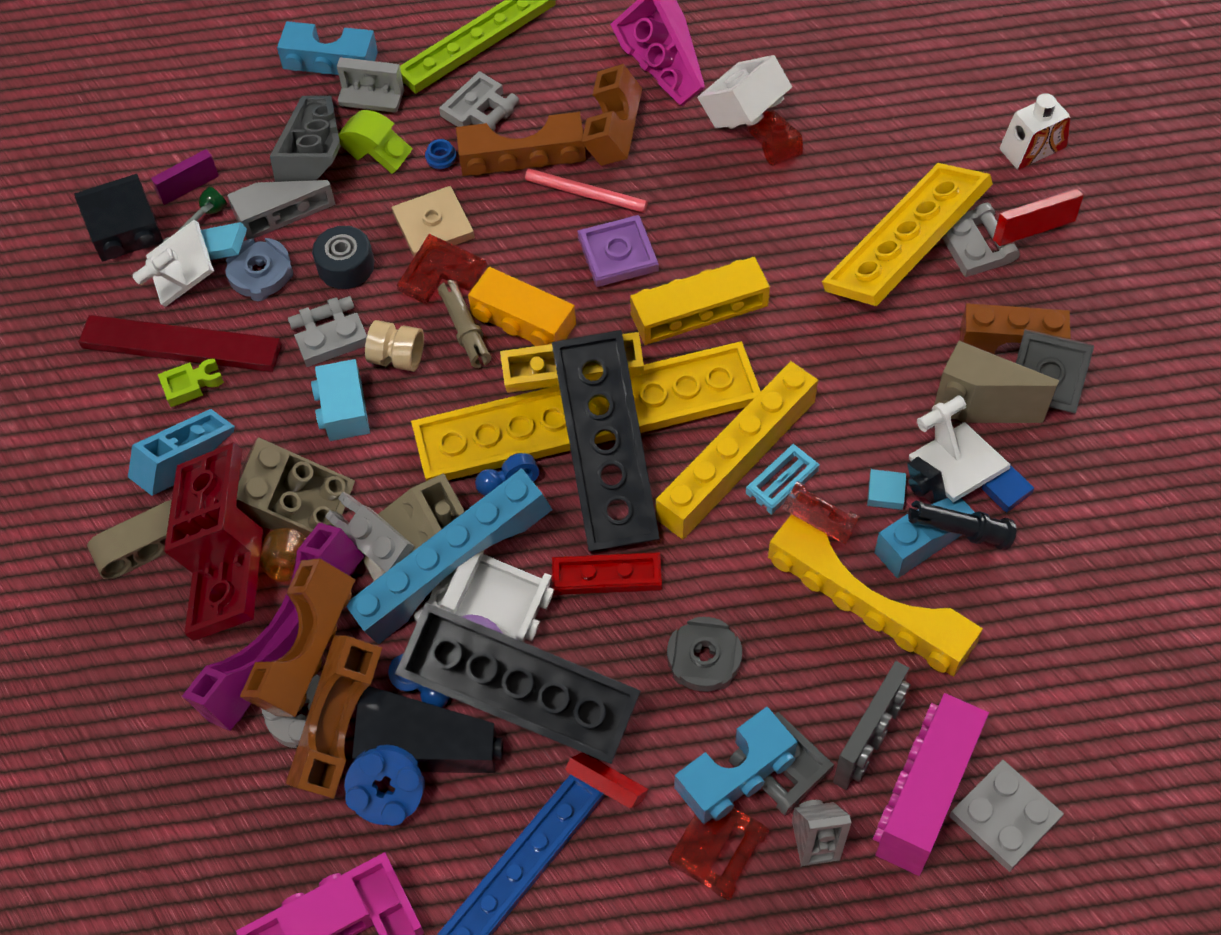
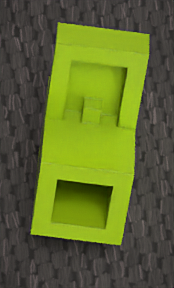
(372, 134)

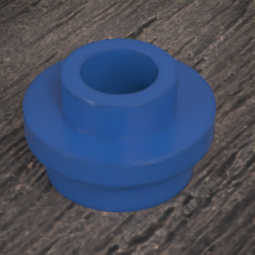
(440, 154)

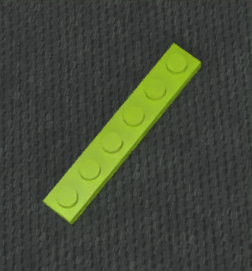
(470, 41)

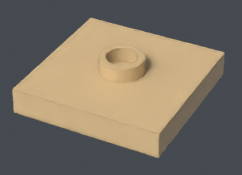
(433, 214)

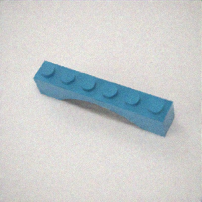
(398, 592)

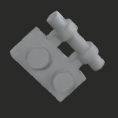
(474, 98)
(331, 338)

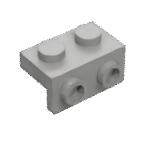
(370, 84)

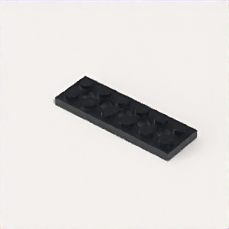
(627, 453)

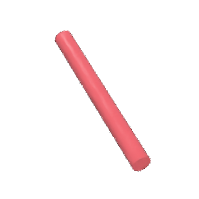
(586, 190)

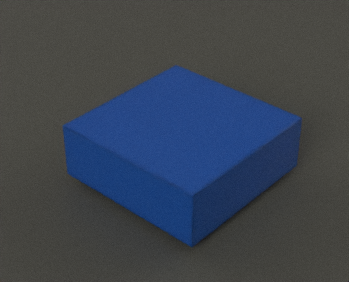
(1008, 489)

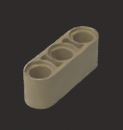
(131, 542)

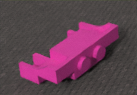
(345, 906)

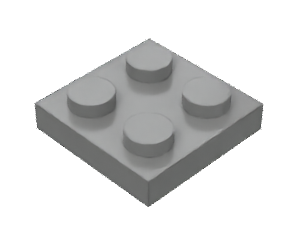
(1006, 815)

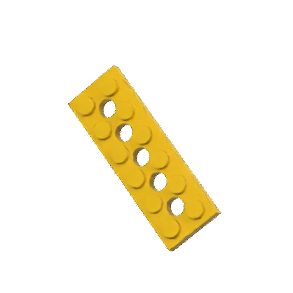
(907, 233)

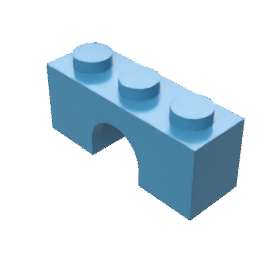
(302, 50)
(713, 789)

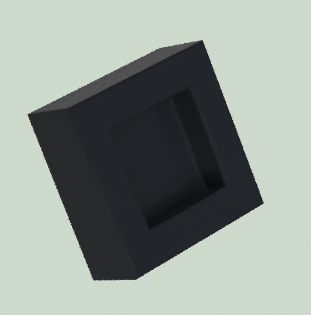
(926, 480)

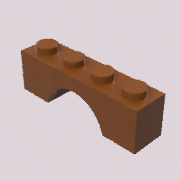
(487, 152)
(319, 596)
(321, 746)

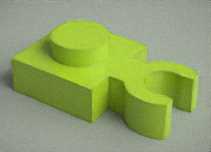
(185, 384)

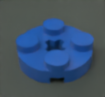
(387, 807)

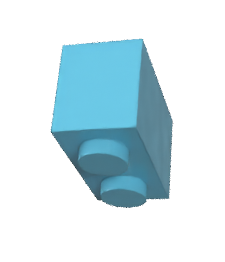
(341, 400)

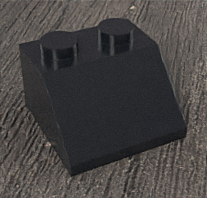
(119, 217)

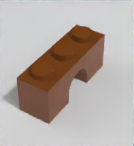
(610, 133)
(996, 325)

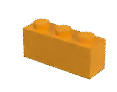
(521, 308)

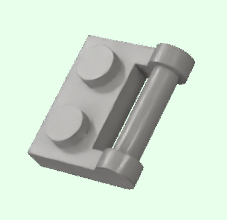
(969, 246)

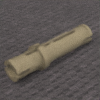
(469, 333)

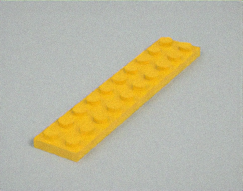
(535, 422)

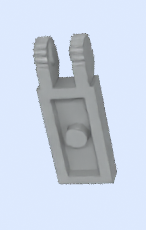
(371, 533)

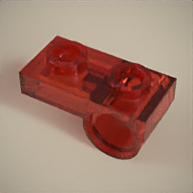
(778, 138)

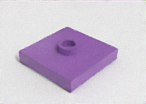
(618, 250)

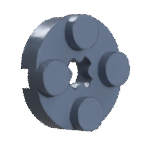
(266, 281)

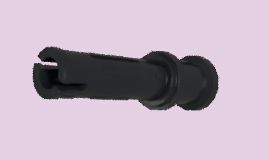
(976, 526)

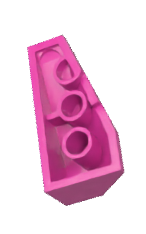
(661, 43)

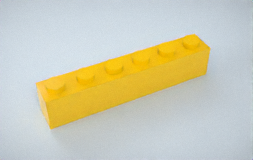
(736, 450)

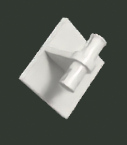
(177, 264)
(958, 452)

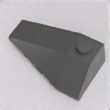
(307, 141)

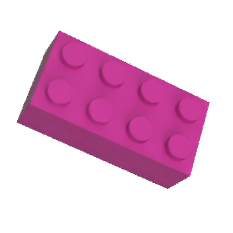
(928, 783)

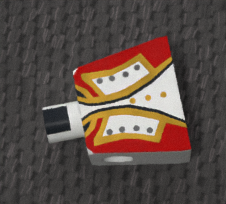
(1036, 132)

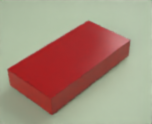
(606, 780)

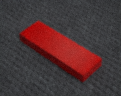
(1037, 217)
(606, 573)

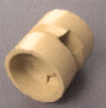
(399, 346)

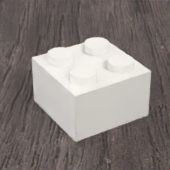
(745, 92)

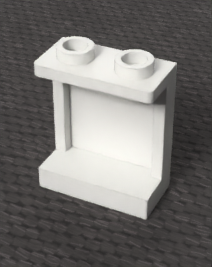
(500, 594)

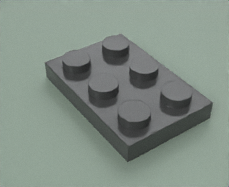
(872, 727)

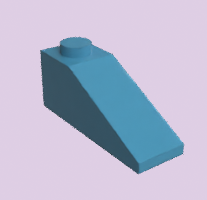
(156, 457)
(908, 544)

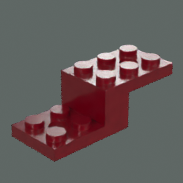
(214, 542)

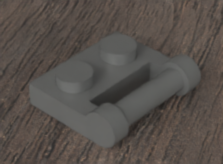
(805, 772)

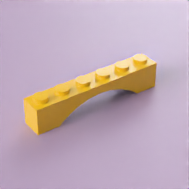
(935, 634)

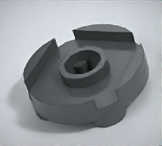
(699, 674)

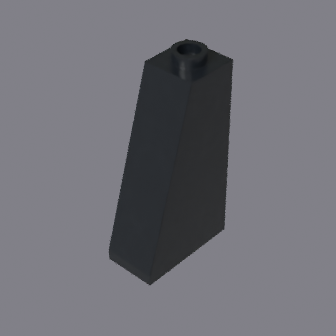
(434, 735)

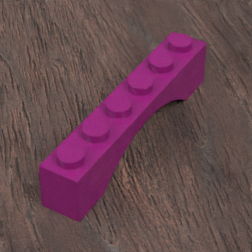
(220, 684)

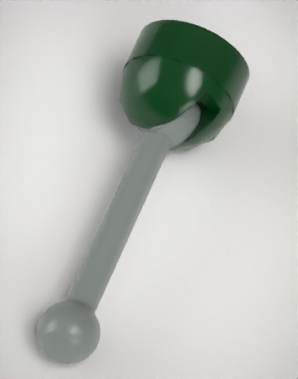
(210, 202)

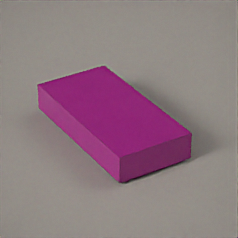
(185, 177)

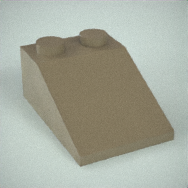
(994, 388)

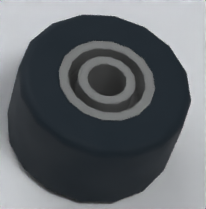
(343, 257)

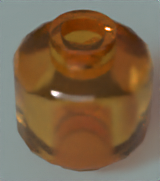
(280, 553)

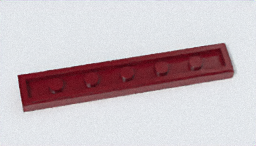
(180, 343)

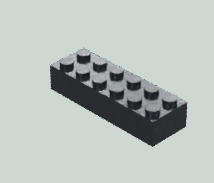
(518, 683)

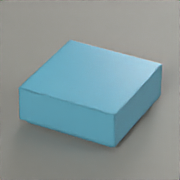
(886, 489)

